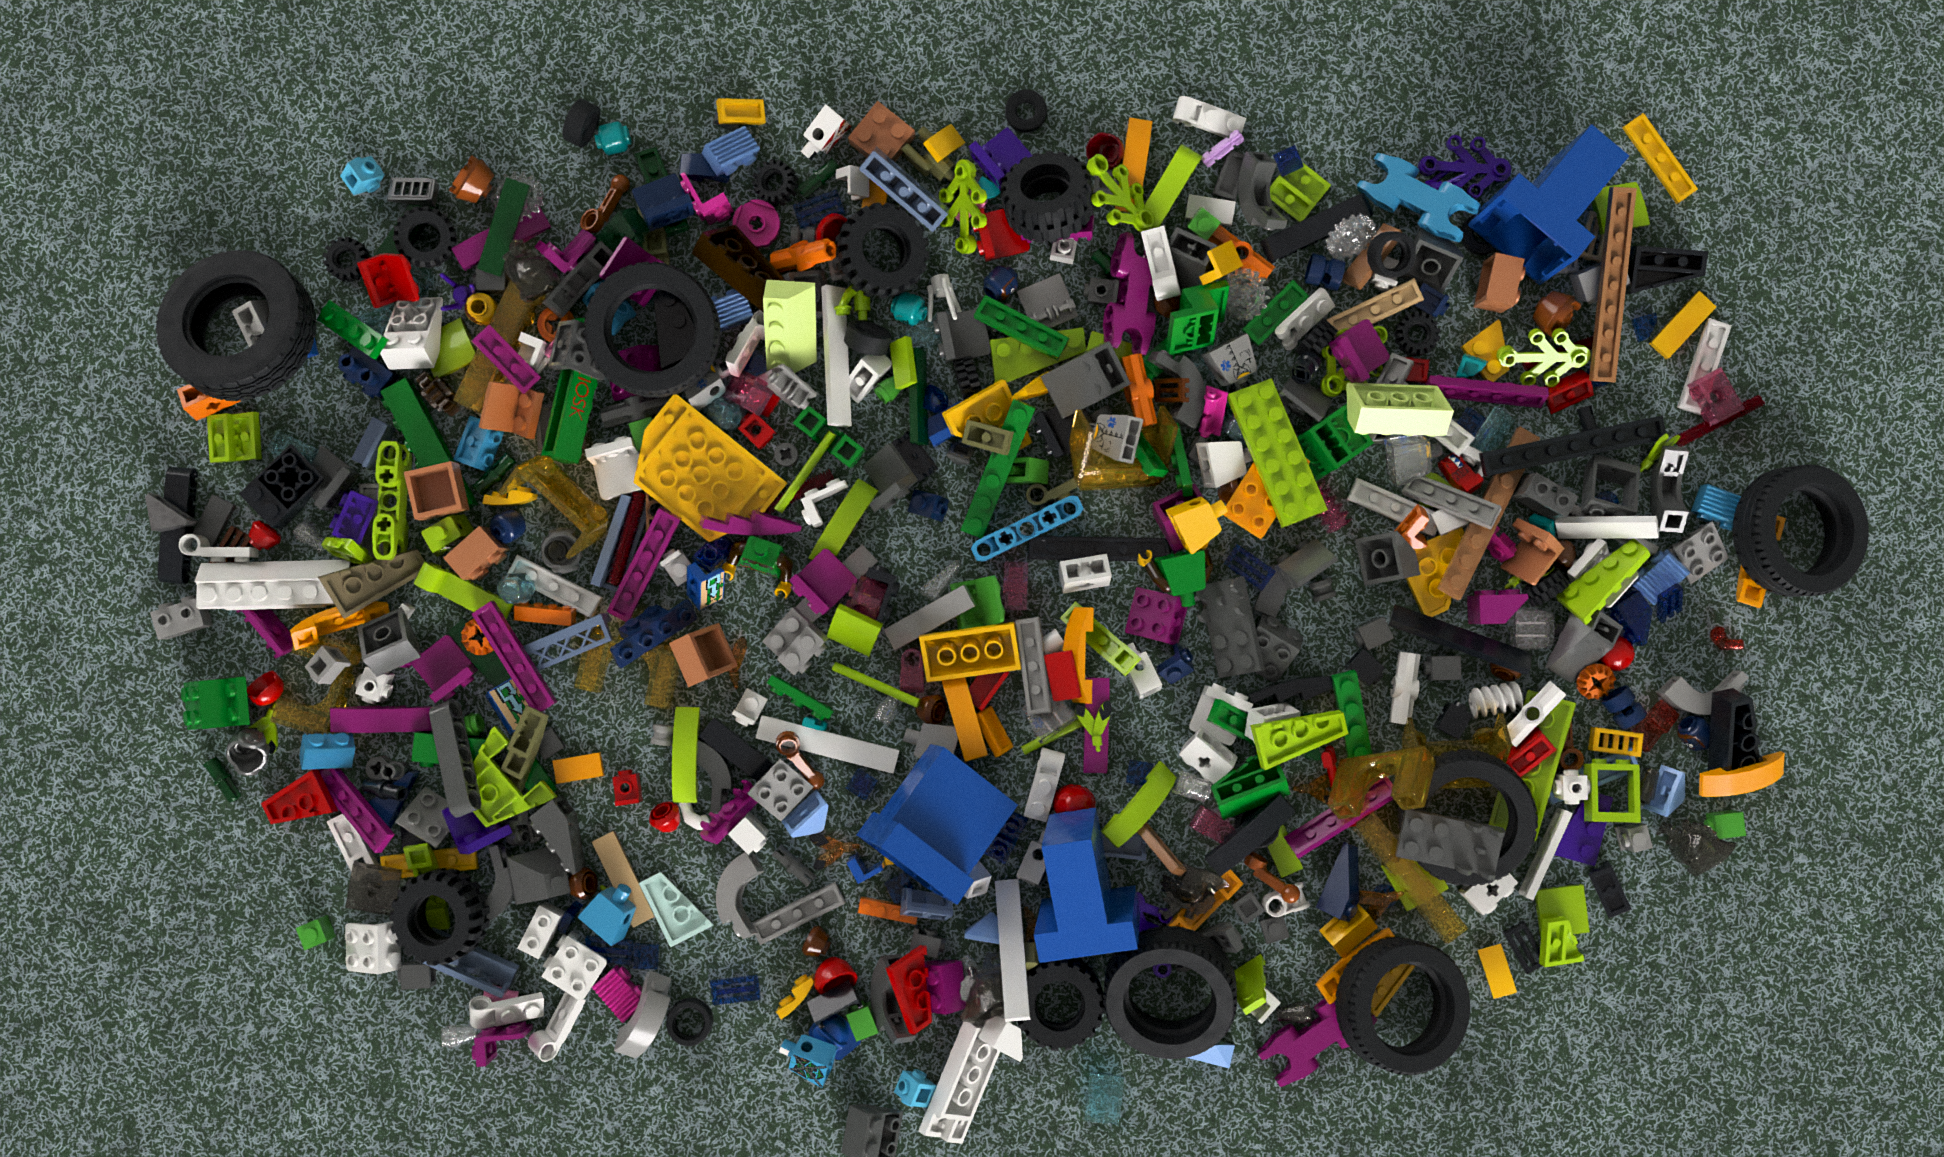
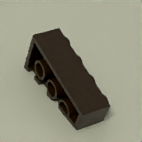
(736, 262)

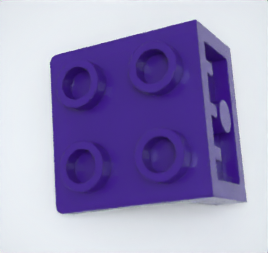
(999, 155)
(354, 516)
(470, 832)

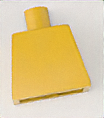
(1196, 522)

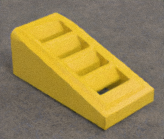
(1031, 390)
(1595, 735)

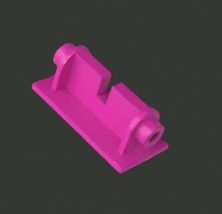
(1213, 413)
(1501, 547)

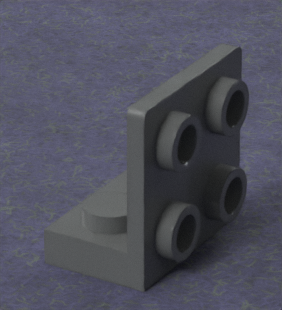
(571, 350)
(337, 479)

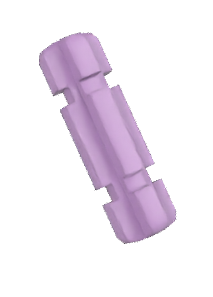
(1222, 148)

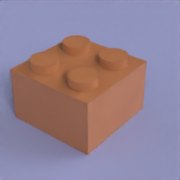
(881, 129)
(1499, 283)
(436, 491)
(476, 554)
(703, 654)

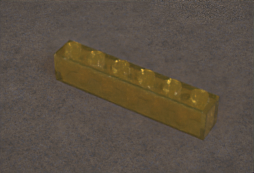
(508, 321)
(1410, 879)

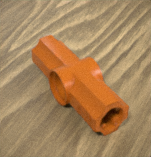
(803, 255)
(1253, 259)
(1140, 390)

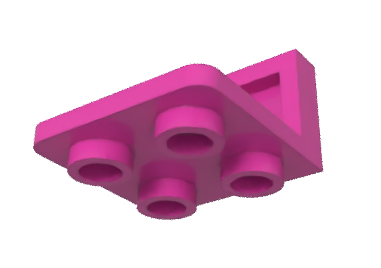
(713, 210)

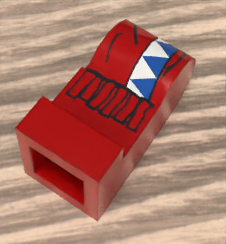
(1460, 474)

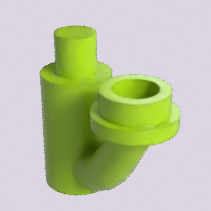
(861, 304)

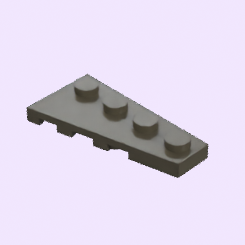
(365, 583)

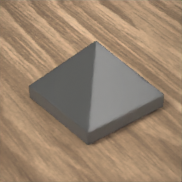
(960, 453)

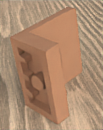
(511, 410)
(1534, 553)

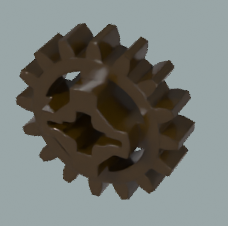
(438, 393)

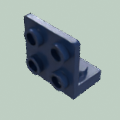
(663, 202)

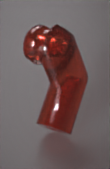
(1721, 640)

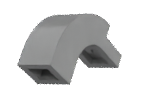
(1686, 699)
(730, 893)
(646, 1021)

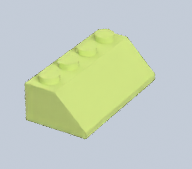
(790, 324)
(1397, 409)

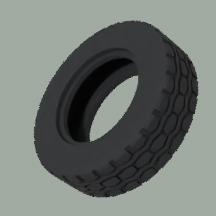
(204, 290)

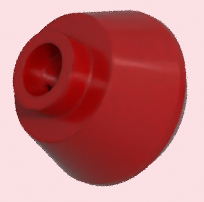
(263, 535)
(665, 817)

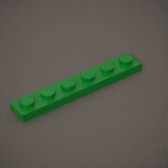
(997, 471)

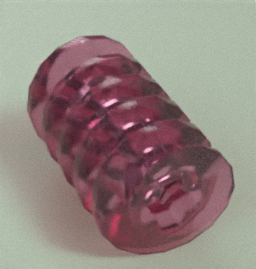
(1333, 515)

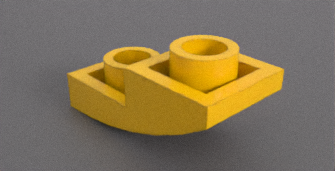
(944, 143)
(515, 497)
(1497, 971)
(800, 991)

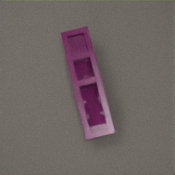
(470, 250)
(757, 524)
(380, 719)
(1092, 760)

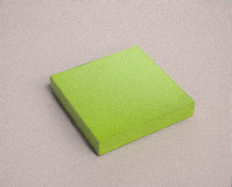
(1566, 902)

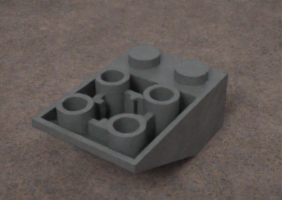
(1085, 379)
(1582, 644)
(561, 829)

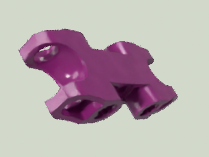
(1130, 310)
(1304, 1044)

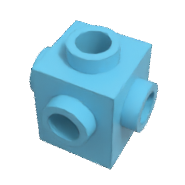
(362, 175)
(915, 1088)

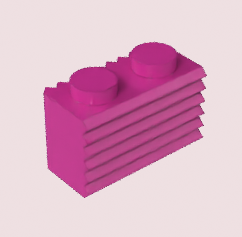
(619, 992)

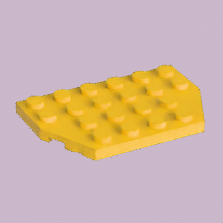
(701, 469)

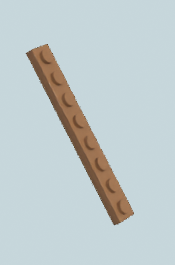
(1612, 284)
(1477, 537)

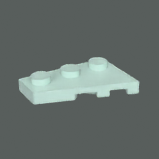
(673, 910)

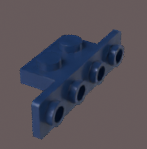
(650, 629)

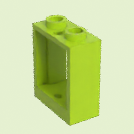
(1633, 778)

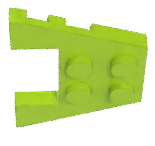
(498, 793)

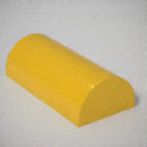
(970, 652)

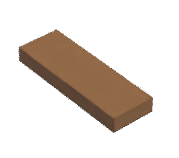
(1359, 270)
(1161, 850)

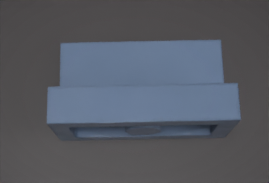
(368, 446)

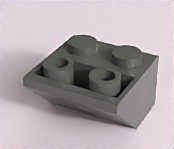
(1190, 257)
(871, 1131)

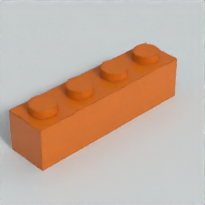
(545, 614)
(883, 910)

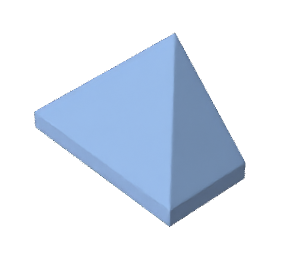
(1669, 791)
(807, 817)
(984, 929)
(1218, 1055)

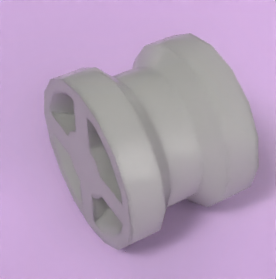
(662, 735)

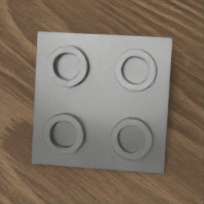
(1048, 302)
(788, 386)
(1700, 551)
(780, 789)
(425, 817)

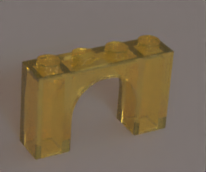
(661, 664)
(317, 717)
(1357, 774)

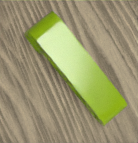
(1172, 183)
(450, 585)

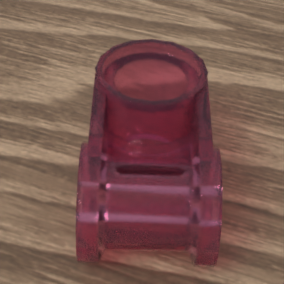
(912, 675)
(1209, 824)

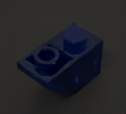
(1634, 615)

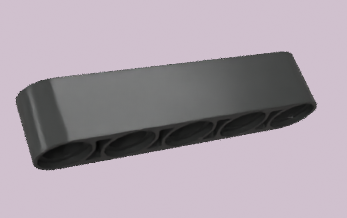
(455, 758)

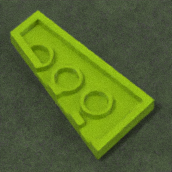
(1014, 359)
(1597, 584)
(1292, 737)

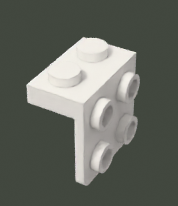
(614, 467)
(812, 496)
(1592, 555)
(1204, 707)
(371, 948)
(573, 966)

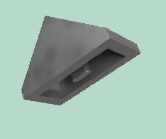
(166, 516)

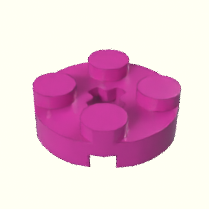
(769, 218)

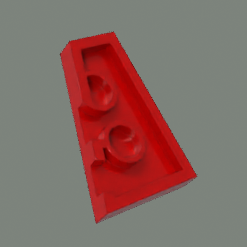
(300, 799)
(910, 988)

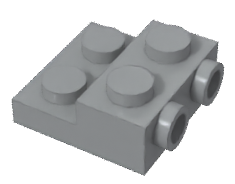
(796, 641)

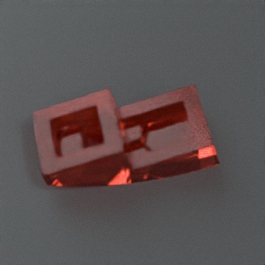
(1657, 722)

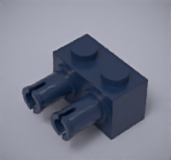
(366, 371)

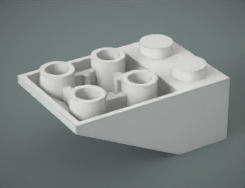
(413, 334)

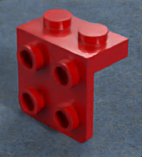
(998, 238)
(388, 279)

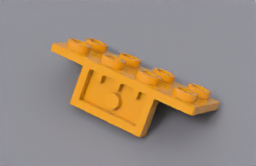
(1251, 505)

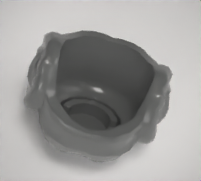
(556, 546)
(248, 752)

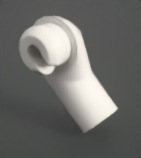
(692, 818)

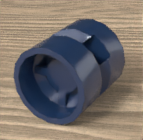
(1325, 272)
(1621, 699)

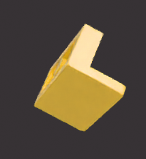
(1224, 260)
(1347, 935)

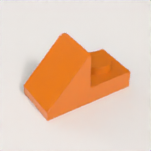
(1412, 524)

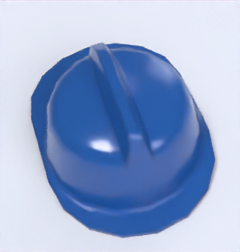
(836, 1032)

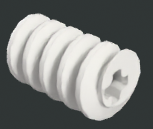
(1495, 698)

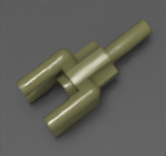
(927, 163)

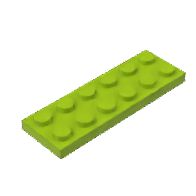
(1276, 453)
(1542, 776)

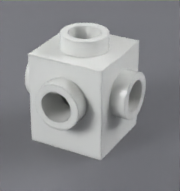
(374, 688)
(1563, 786)

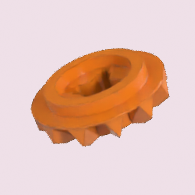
(545, 328)
(474, 646)
(1600, 672)

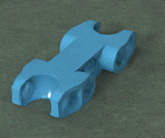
(1433, 204)
(1036, 519)

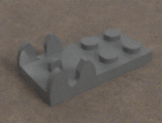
(1230, 627)
(1450, 842)

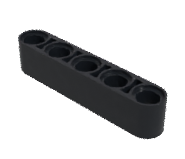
(1313, 228)
(181, 492)

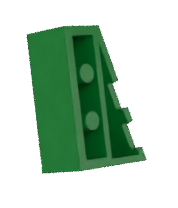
(1248, 788)

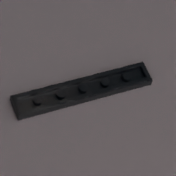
(1079, 547)
(1461, 639)

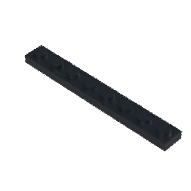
(1572, 446)

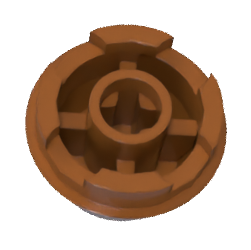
(473, 181)
(1555, 311)

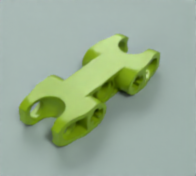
(391, 523)

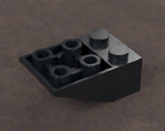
(283, 488)

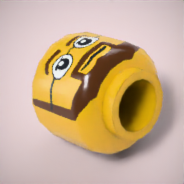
(475, 305)

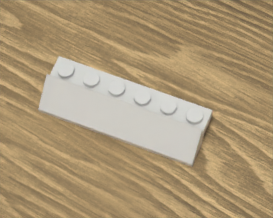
(264, 584)
(960, 1086)

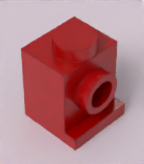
(760, 440)
(634, 794)

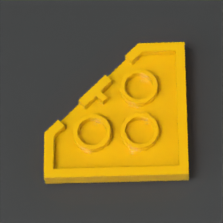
(986, 406)
(1432, 566)

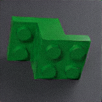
(1197, 317)
(1332, 443)
(215, 703)

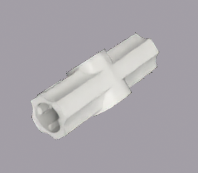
(1405, 687)
(1545, 702)

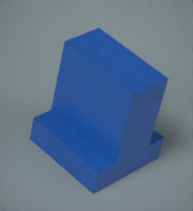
(1541, 216)
(939, 823)
(1083, 909)

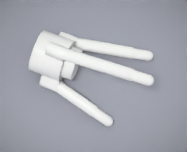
(942, 287)

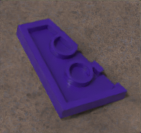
(1583, 838)

